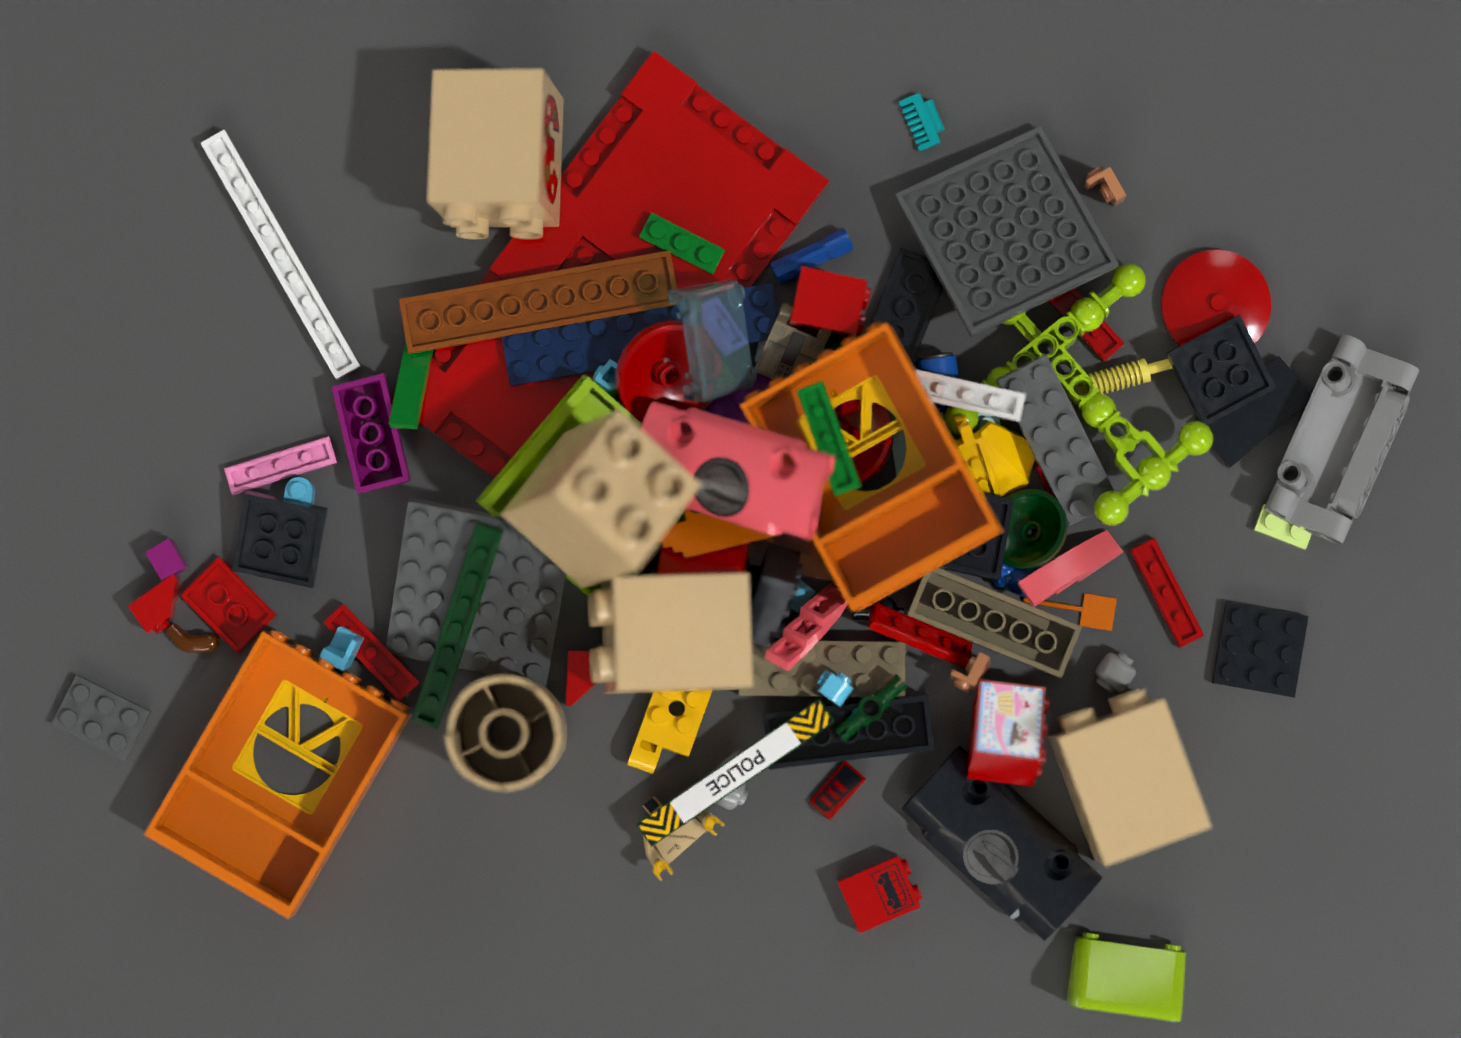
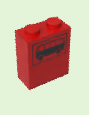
(880, 893)

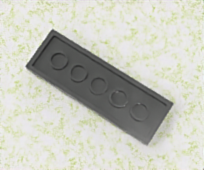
(1057, 438)

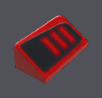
(837, 790)

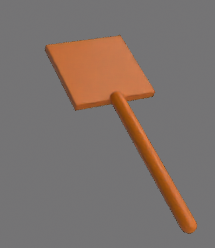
(1095, 612)

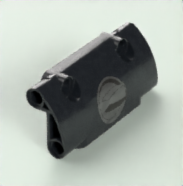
(1002, 846)

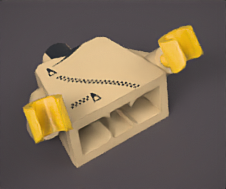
(678, 841)

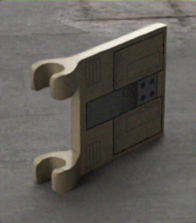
(789, 347)

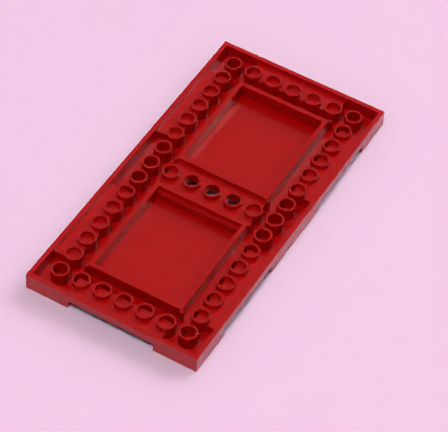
(656, 152)

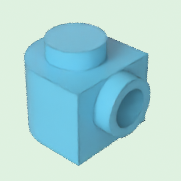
(605, 378)
(300, 490)
(834, 687)

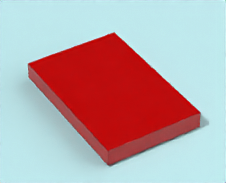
(228, 605)

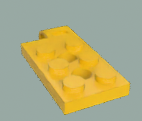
(668, 731)

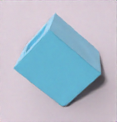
(342, 648)

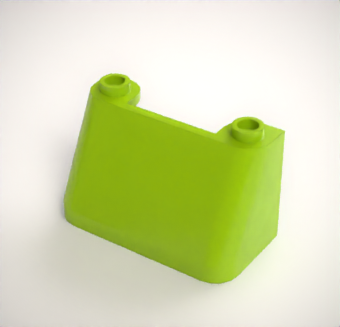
(1127, 978)

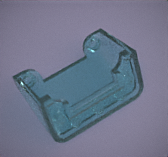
(714, 339)

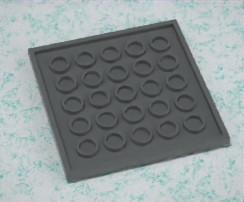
(1006, 231)
(517, 609)

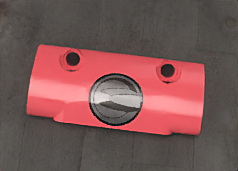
(743, 470)

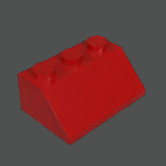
(722, 561)

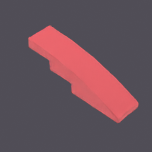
(1070, 567)
(808, 628)

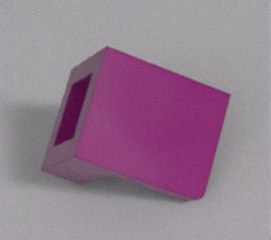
(167, 559)

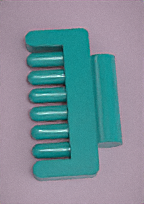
(927, 116)

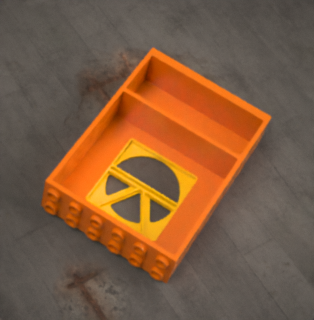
(926, 513)
(237, 824)

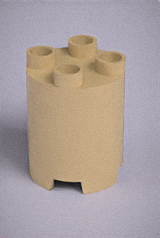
(506, 732)

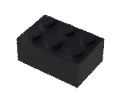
(773, 592)

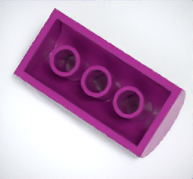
(370, 442)

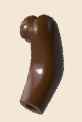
(192, 643)

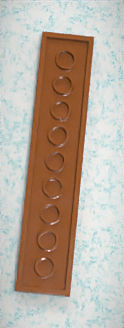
(537, 302)

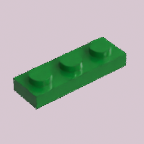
(682, 243)

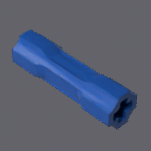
(812, 256)

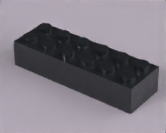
(899, 730)

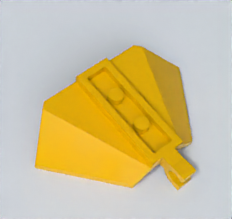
(995, 456)

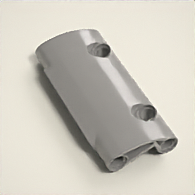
(1342, 440)

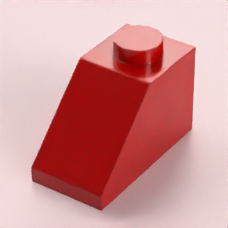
(157, 605)
(578, 676)

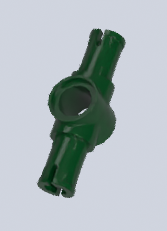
(882, 697)

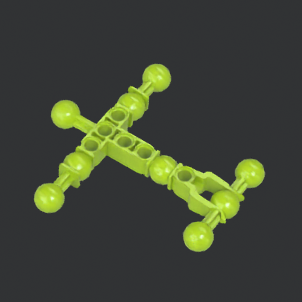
(1097, 408)

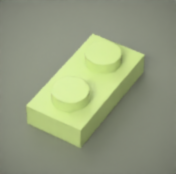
(1281, 530)

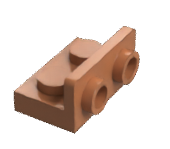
(1110, 187)
(975, 669)

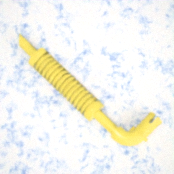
(1124, 376)

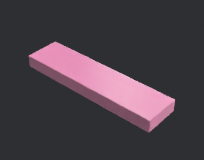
(280, 465)

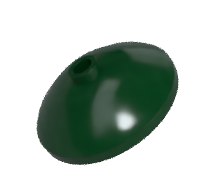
(1034, 512)

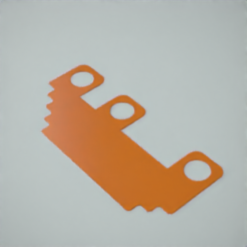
(706, 534)

